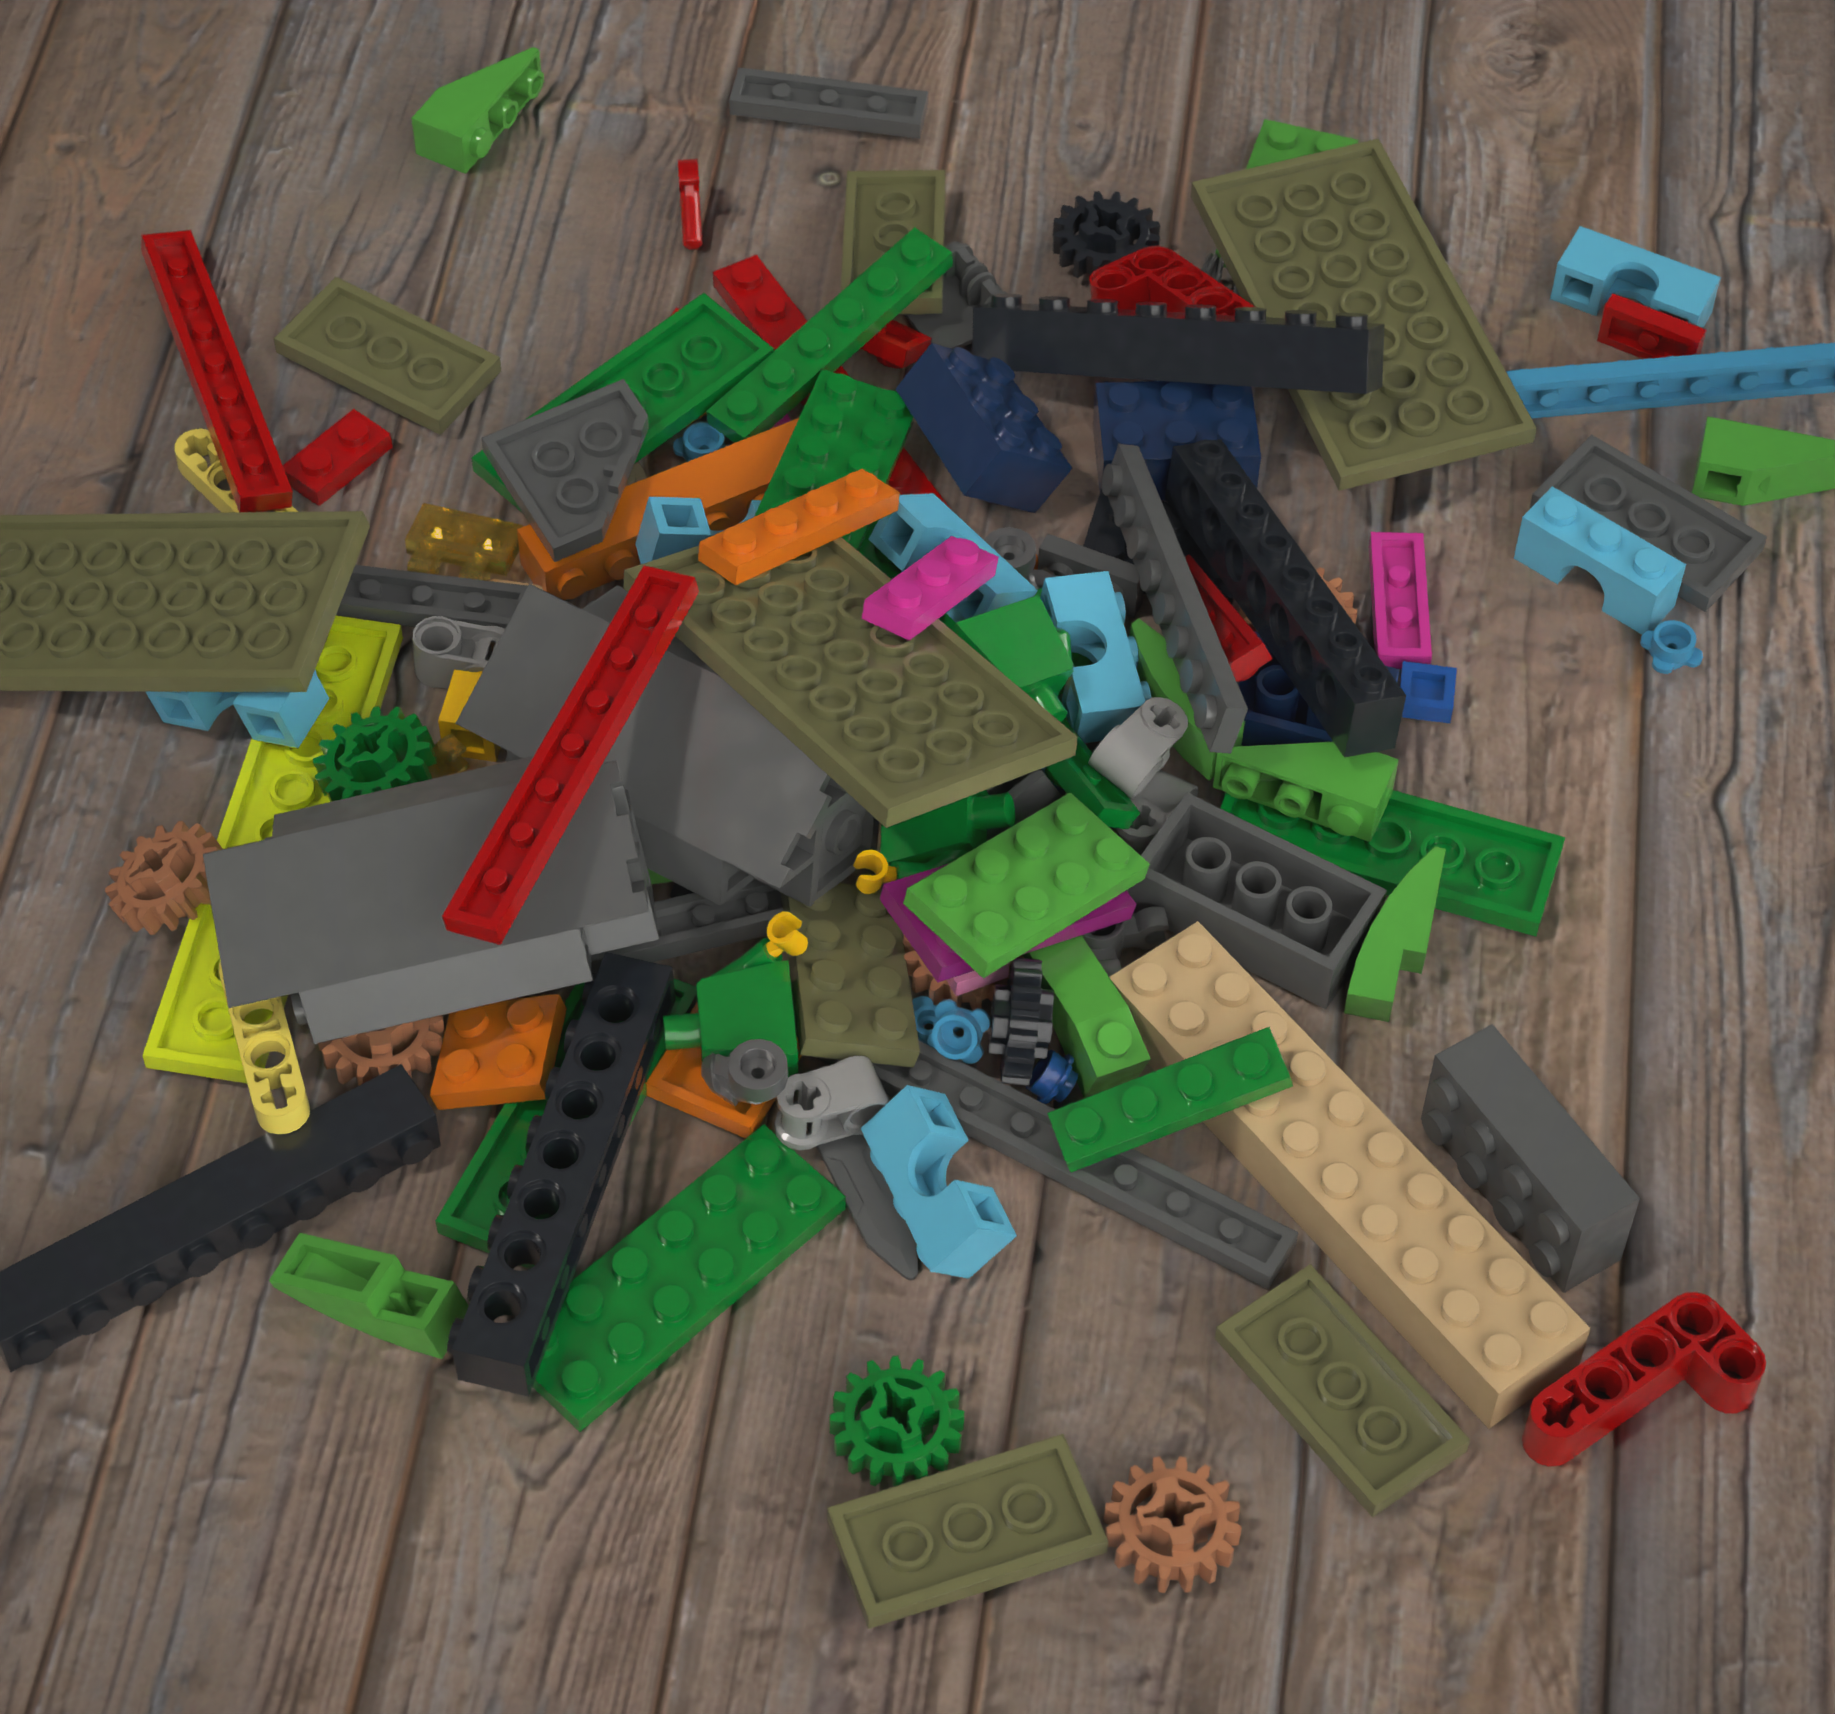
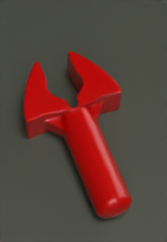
(690, 203)

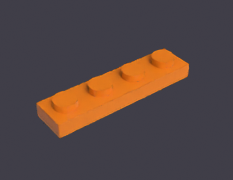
(798, 526)

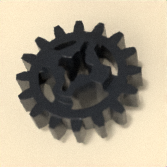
(1105, 232)
(1021, 1021)

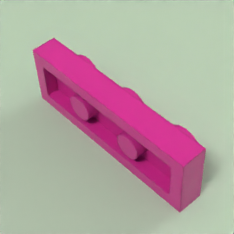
(930, 587)
(1399, 598)

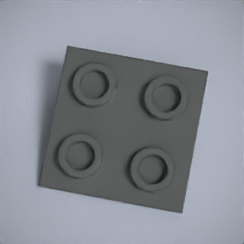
(964, 287)

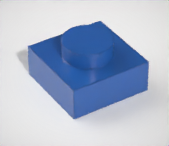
(1428, 691)

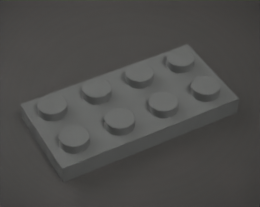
(1662, 513)

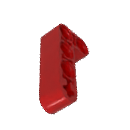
(1164, 277)
(1634, 1386)

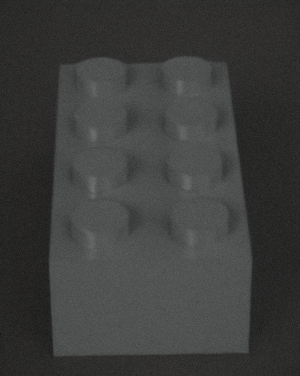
(1259, 898)
(1528, 1159)

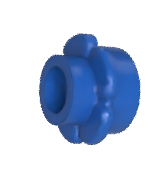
(1053, 1077)

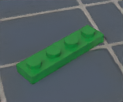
(1170, 1099)

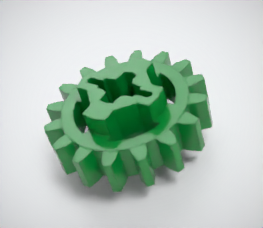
(374, 755)
(911, 1403)

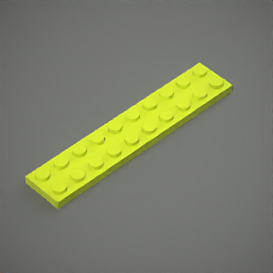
(193, 1018)

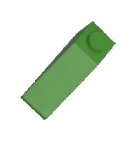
(1090, 1017)

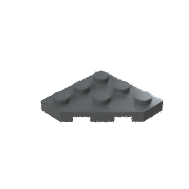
(571, 465)

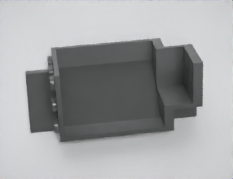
(704, 771)
(356, 892)

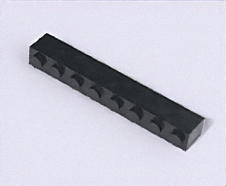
(1182, 346)
(211, 1216)

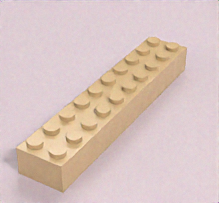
(1362, 1187)

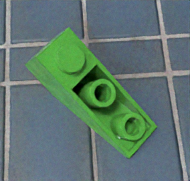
(470, 113)
(1760, 463)
(1312, 783)

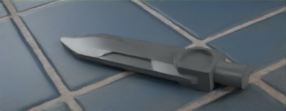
(870, 1202)

